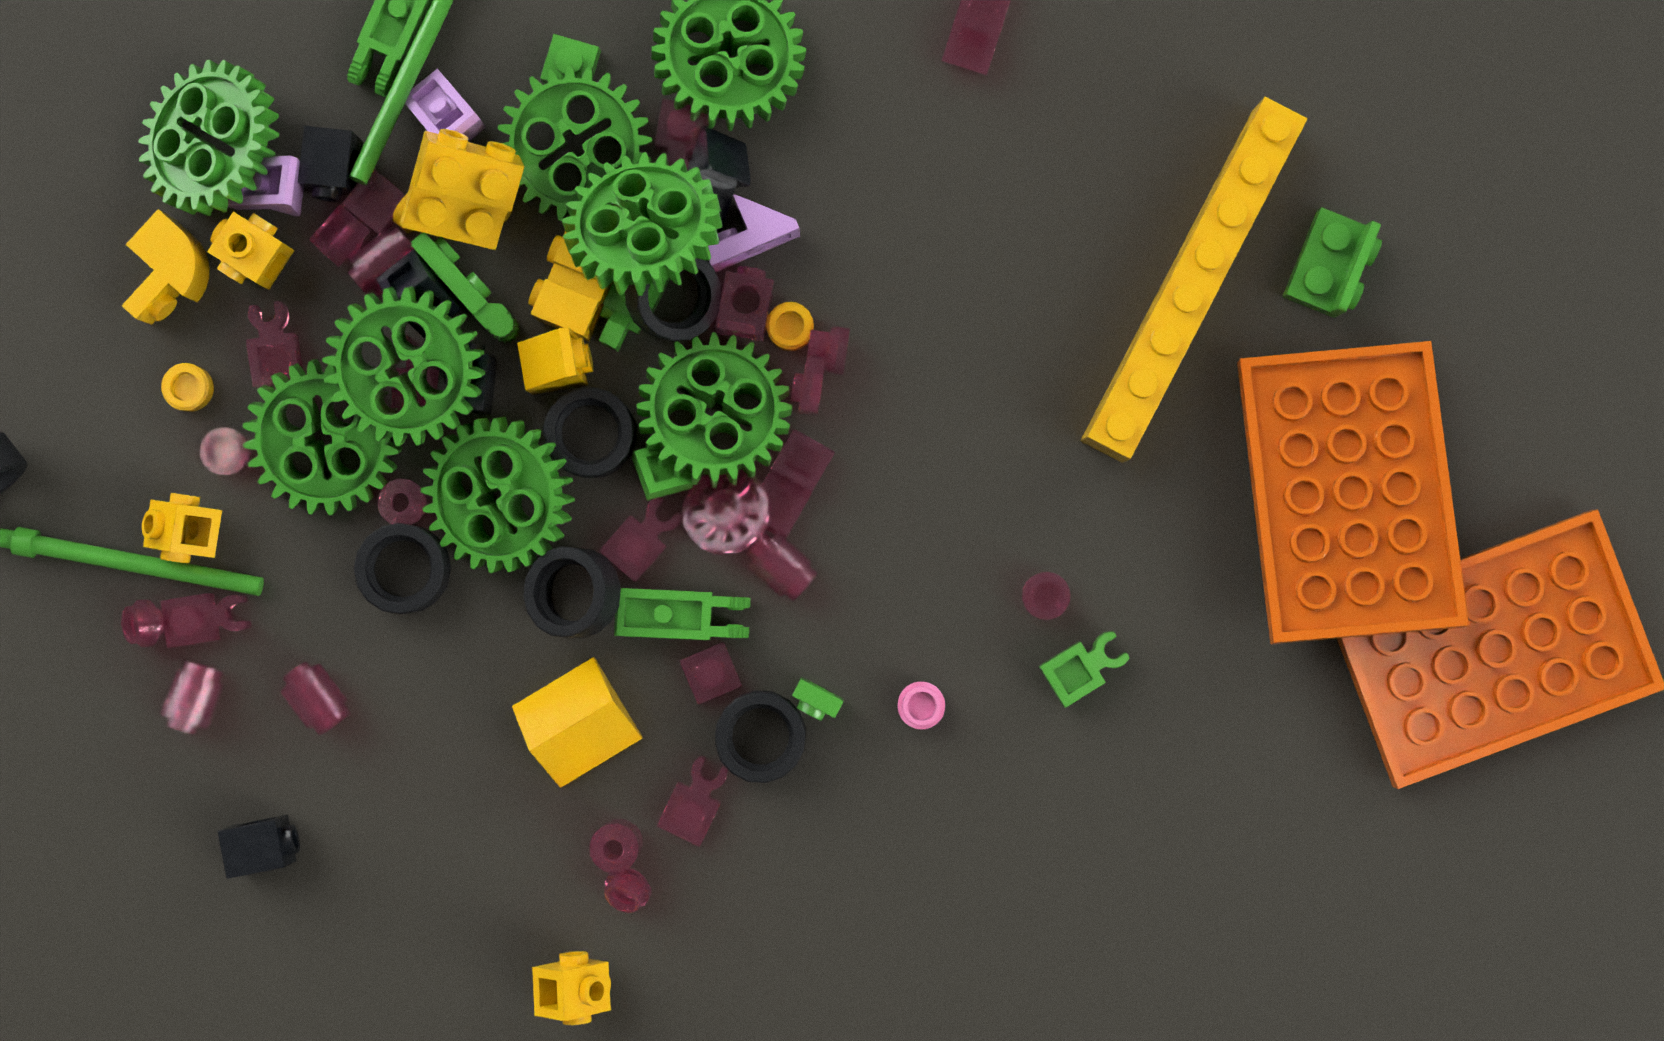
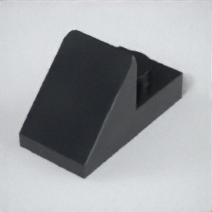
(723, 163)

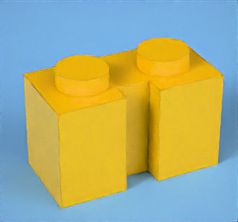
(566, 295)

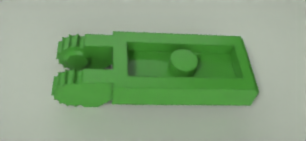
(389, 33)
(468, 289)
(675, 614)

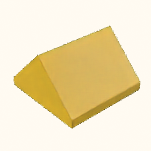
(575, 723)

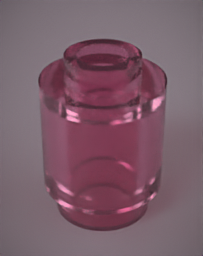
(377, 258)
(780, 565)
(192, 697)
(315, 697)
(623, 832)

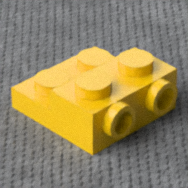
(462, 188)

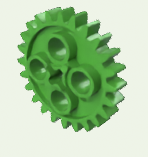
(742, 91)
(225, 105)
(550, 106)
(642, 211)
(736, 375)
(365, 384)
(279, 440)
(531, 475)

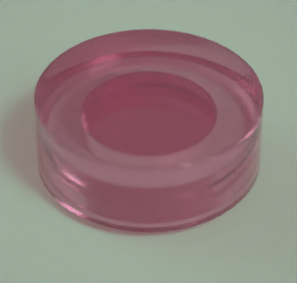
(837, 350)

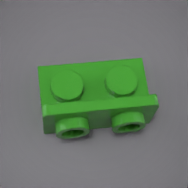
(1332, 263)

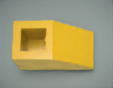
(554, 361)

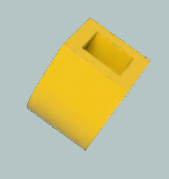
(178, 268)

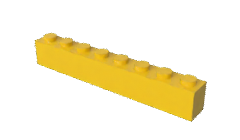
(1193, 280)

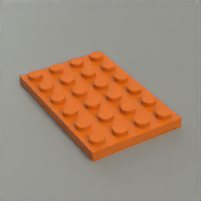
(1351, 493)
(1541, 651)

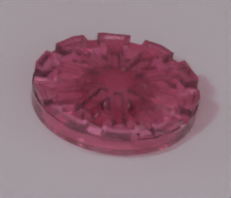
(725, 512)

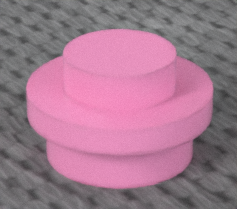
(921, 705)

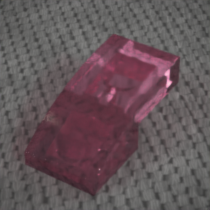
(975, 34)
(793, 480)

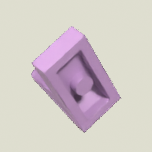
(442, 107)
(277, 189)
(763, 232)

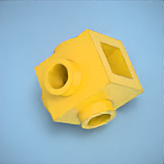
(249, 249)
(181, 528)
(572, 988)

